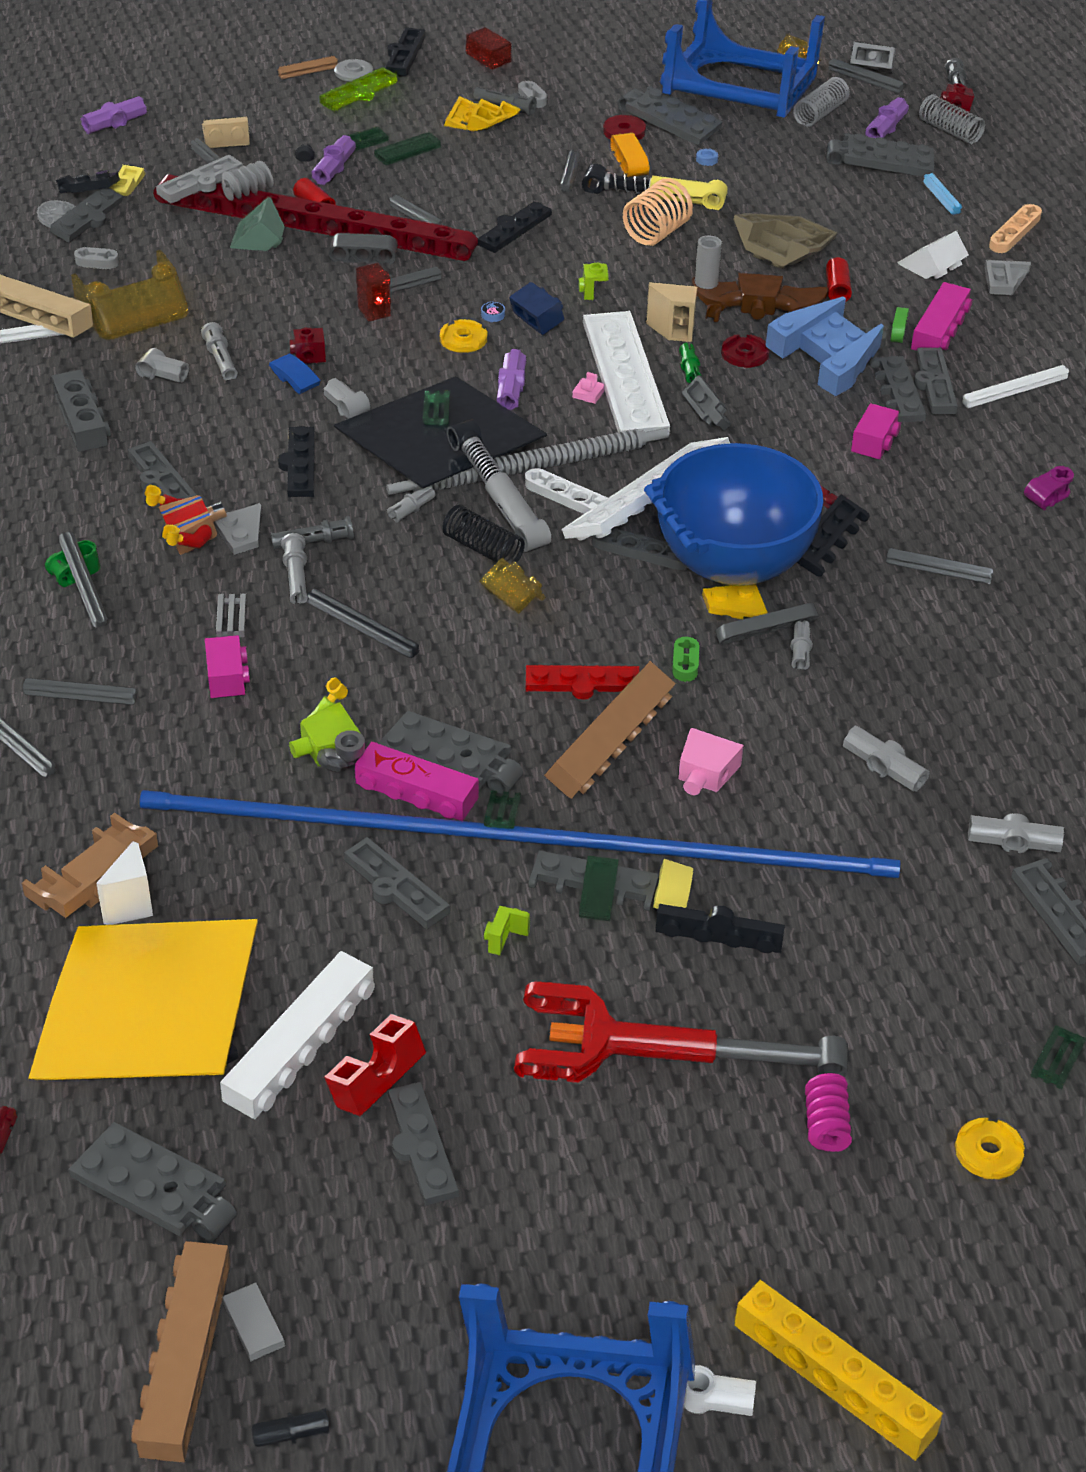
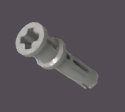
(226, 366)
(295, 560)

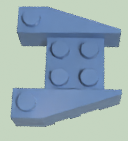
(828, 339)

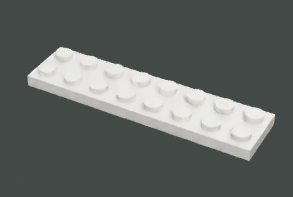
(625, 372)
(627, 501)

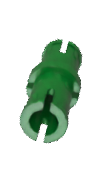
(690, 362)

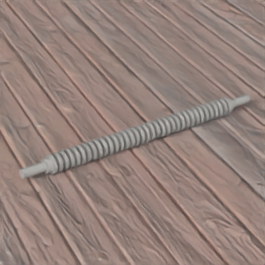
(549, 457)

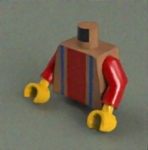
(186, 520)

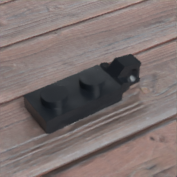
(86, 183)

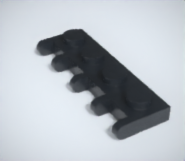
(832, 526)

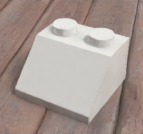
(936, 257)

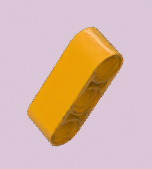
(630, 154)

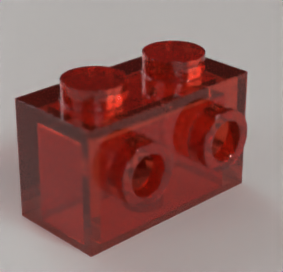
(488, 48)
(373, 291)

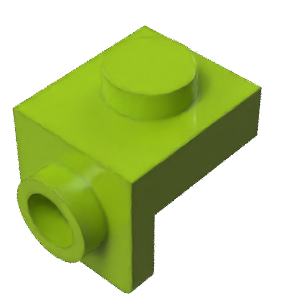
(591, 273)
(505, 921)

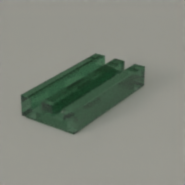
(367, 139)
(436, 398)
(503, 801)
(1050, 1076)

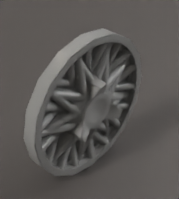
(352, 69)
(52, 211)

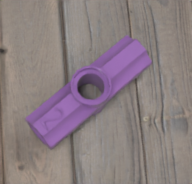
(113, 115)
(887, 118)
(333, 160)
(511, 379)

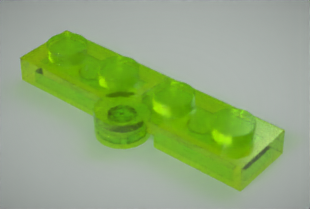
(358, 89)

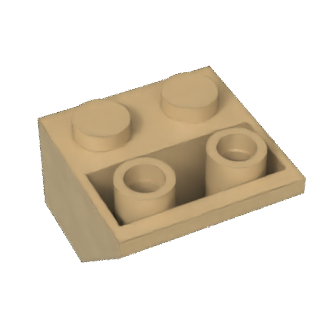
(672, 310)

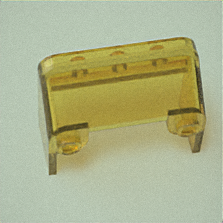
(134, 305)

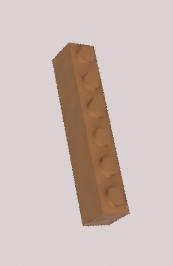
(609, 731)
(183, 1352)

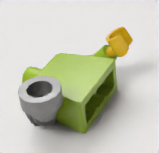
(330, 732)

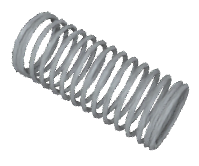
(820, 90)
(936, 110)

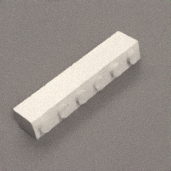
(297, 1035)

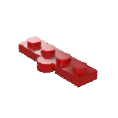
(579, 679)

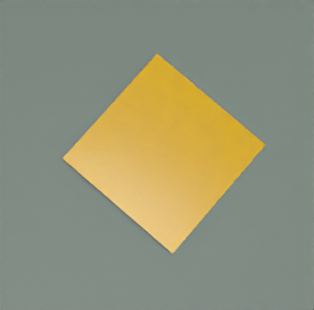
(146, 1001)

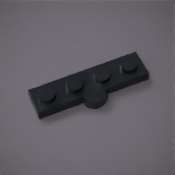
(404, 52)
(514, 226)
(299, 462)
(720, 927)

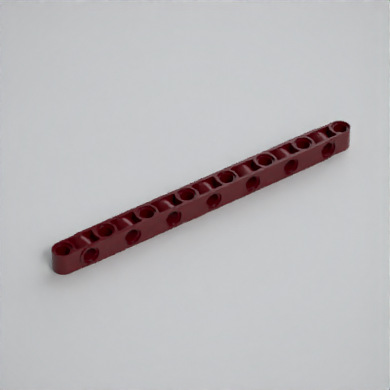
(336, 219)

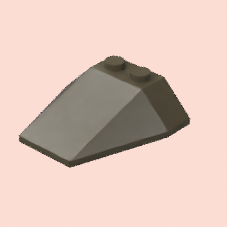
(782, 237)

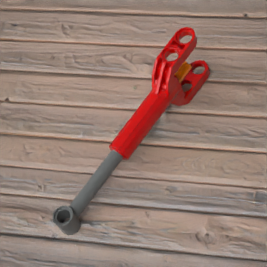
(605, 1036)

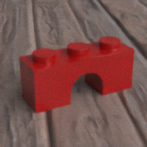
(360, 1084)

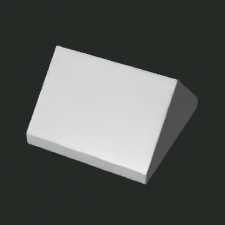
(125, 889)

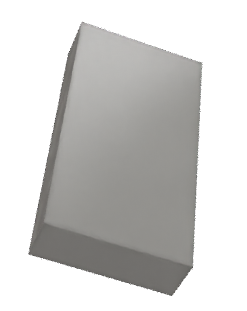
(253, 1321)

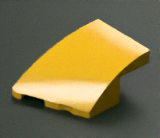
(478, 115)

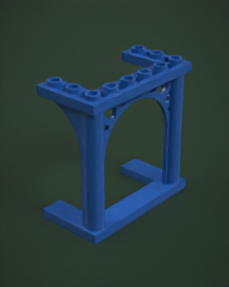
(714, 46)
(492, 1346)

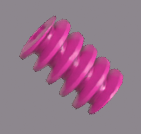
(828, 1112)

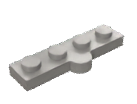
(197, 180)

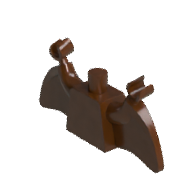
(758, 295)

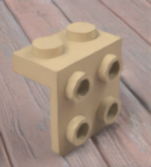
(226, 132)

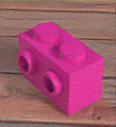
(876, 431)
(225, 666)

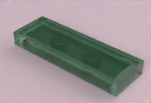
(407, 148)

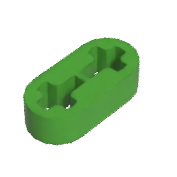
(899, 324)
(681, 658)

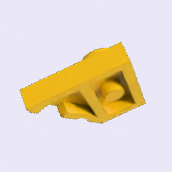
(734, 601)

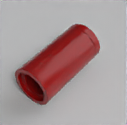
(306, 189)
(838, 278)

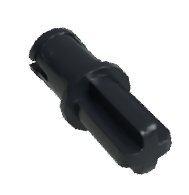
(290, 1428)

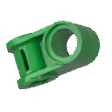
(90, 556)

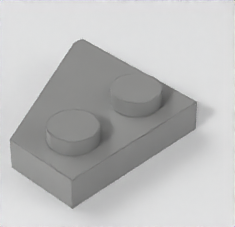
(1005, 276)

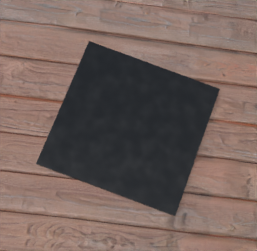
(423, 451)

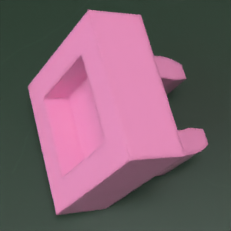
(589, 389)

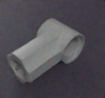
(157, 364)
(346, 400)

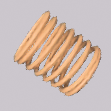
(664, 229)

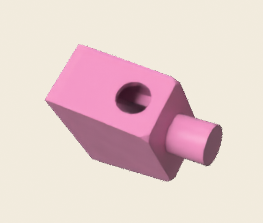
(708, 761)

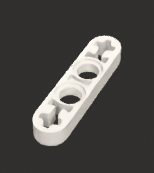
(544, 483)

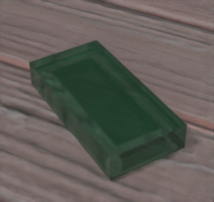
(599, 888)

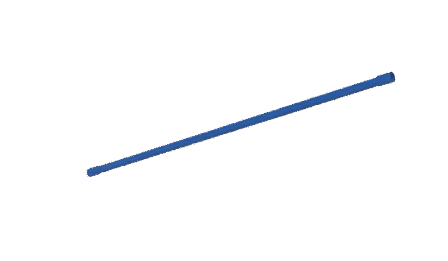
(872, 866)

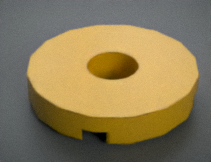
(474, 341)
(987, 1164)

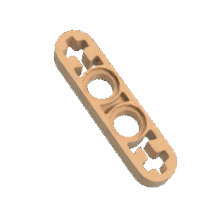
(1018, 226)

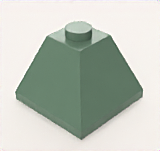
(259, 229)

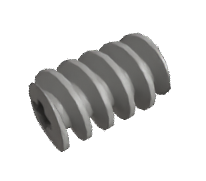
(246, 179)

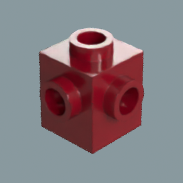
(959, 96)
(308, 345)

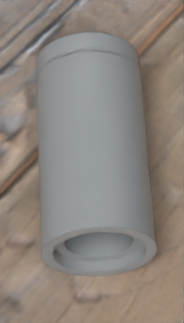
(708, 262)

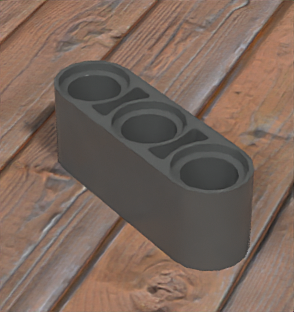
(354, 243)

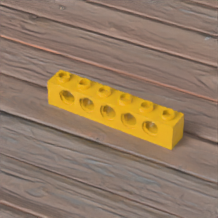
(838, 1369)

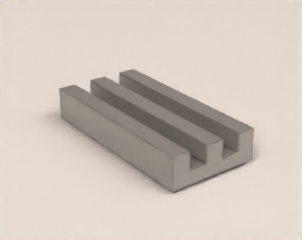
(220, 613)

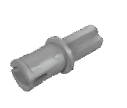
(411, 503)
(801, 645)

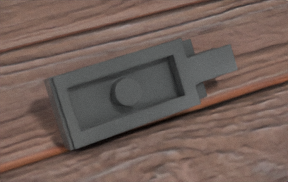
(706, 403)

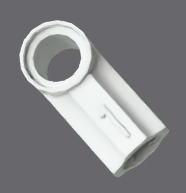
(719, 1393)

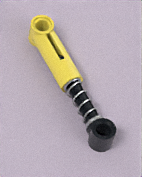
(700, 192)

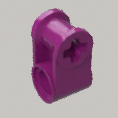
(1050, 487)

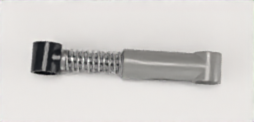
(468, 438)

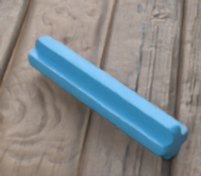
(942, 194)

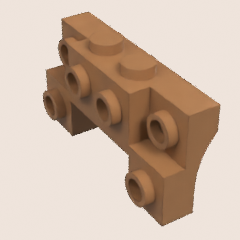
(80, 876)

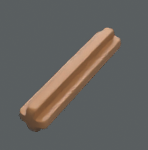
(307, 67)

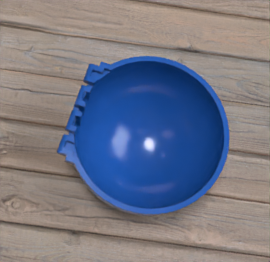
(737, 511)

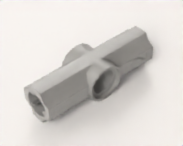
(886, 758)
(1015, 833)

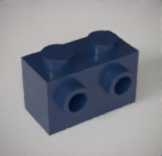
(537, 308)

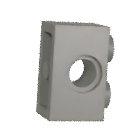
(873, 56)

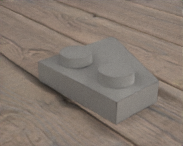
(240, 528)

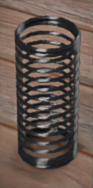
(465, 515)

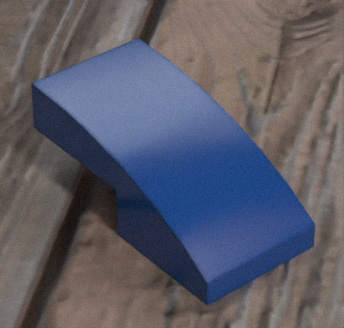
(295, 372)

